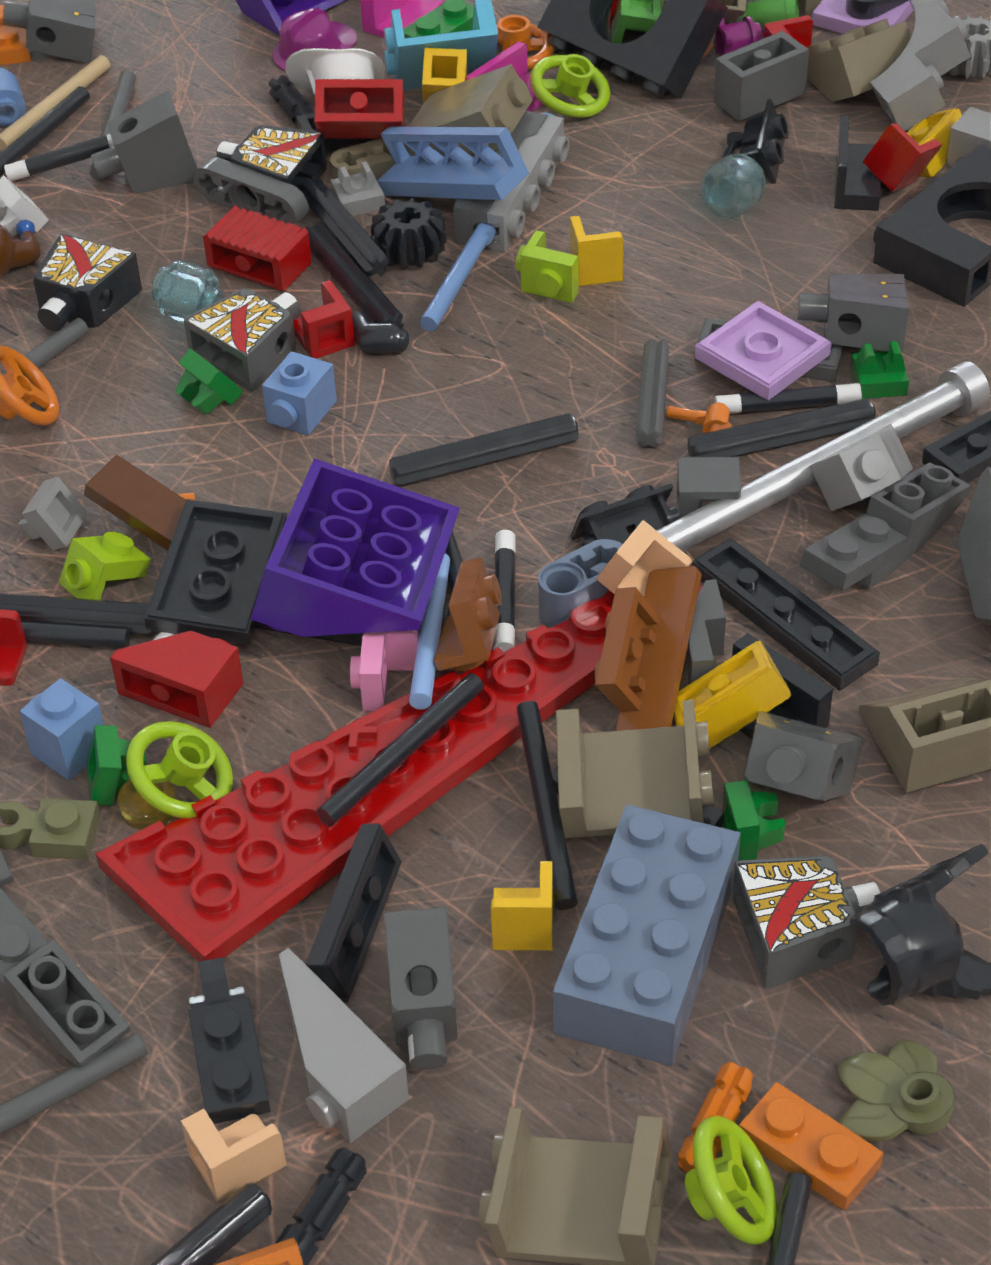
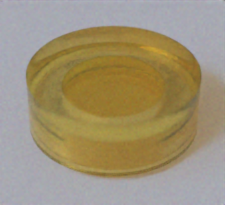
(137, 811)

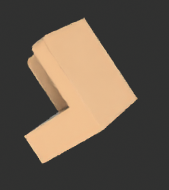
(638, 556)
(234, 1154)

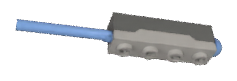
(495, 223)

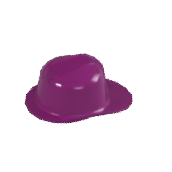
(310, 30)

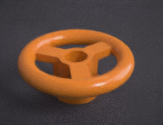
(519, 29)
(19, 392)

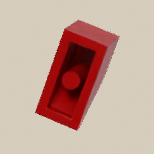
(180, 675)

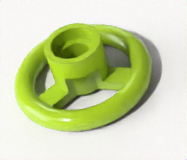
(572, 81)
(184, 765)
(723, 1184)

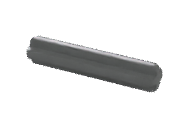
(652, 393)

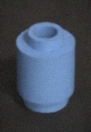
(11, 98)

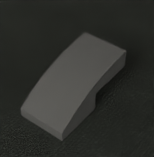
(706, 632)

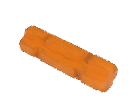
(723, 1100)

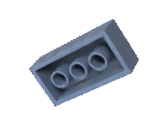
(646, 935)

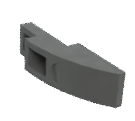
(890, 531)
(53, 991)

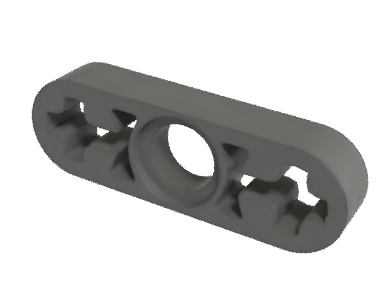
(225, 181)

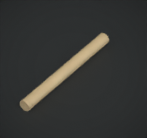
(82, 78)

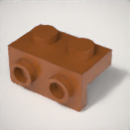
(473, 619)

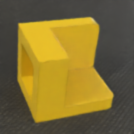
(598, 254)
(524, 915)

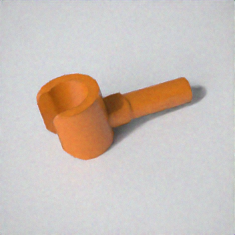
(713, 419)

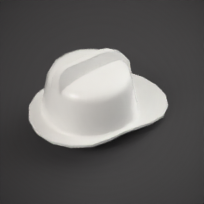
(316, 63)

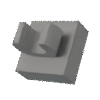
(358, 192)
(53, 514)

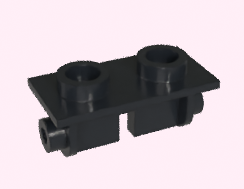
(765, 138)
(612, 520)

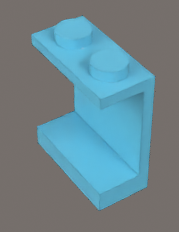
(406, 55)

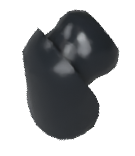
(378, 337)

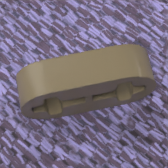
(372, 152)

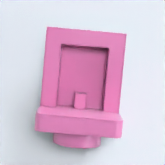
(381, 654)

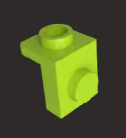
(547, 271)
(98, 560)

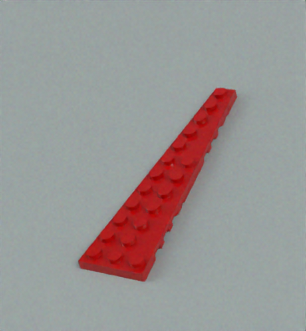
(263, 845)

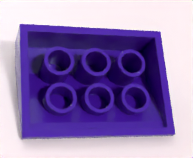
(353, 557)

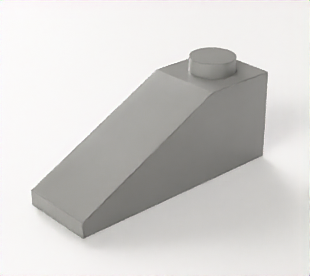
(346, 1067)

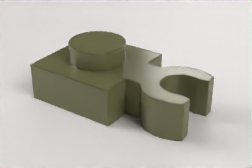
(55, 831)

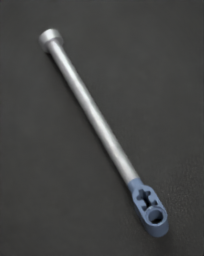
(573, 577)

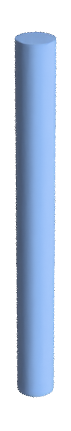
(428, 641)

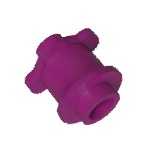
(736, 35)

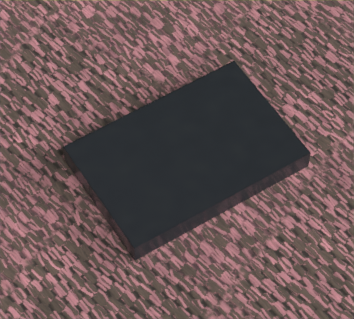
(214, 571)

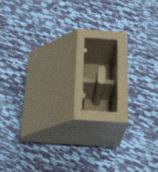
(851, 61)
(934, 731)

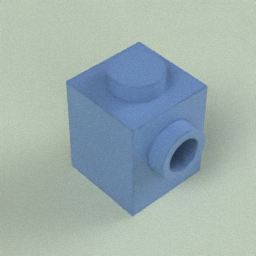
(299, 393)
(61, 727)

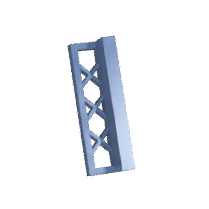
(457, 173)

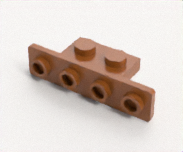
(648, 647)

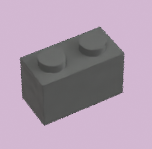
(759, 72)

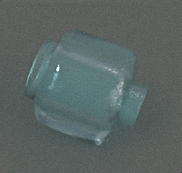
(733, 185)
(184, 289)

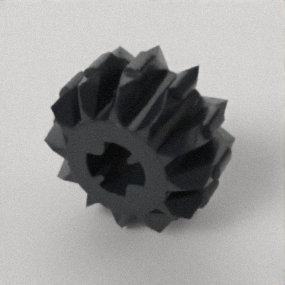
(409, 232)

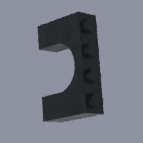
(660, 58)
(929, 250)

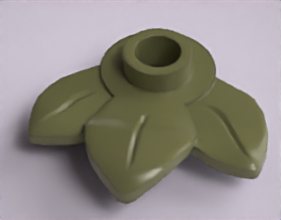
(891, 1090)

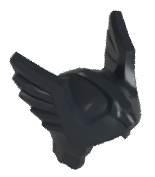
(921, 938)

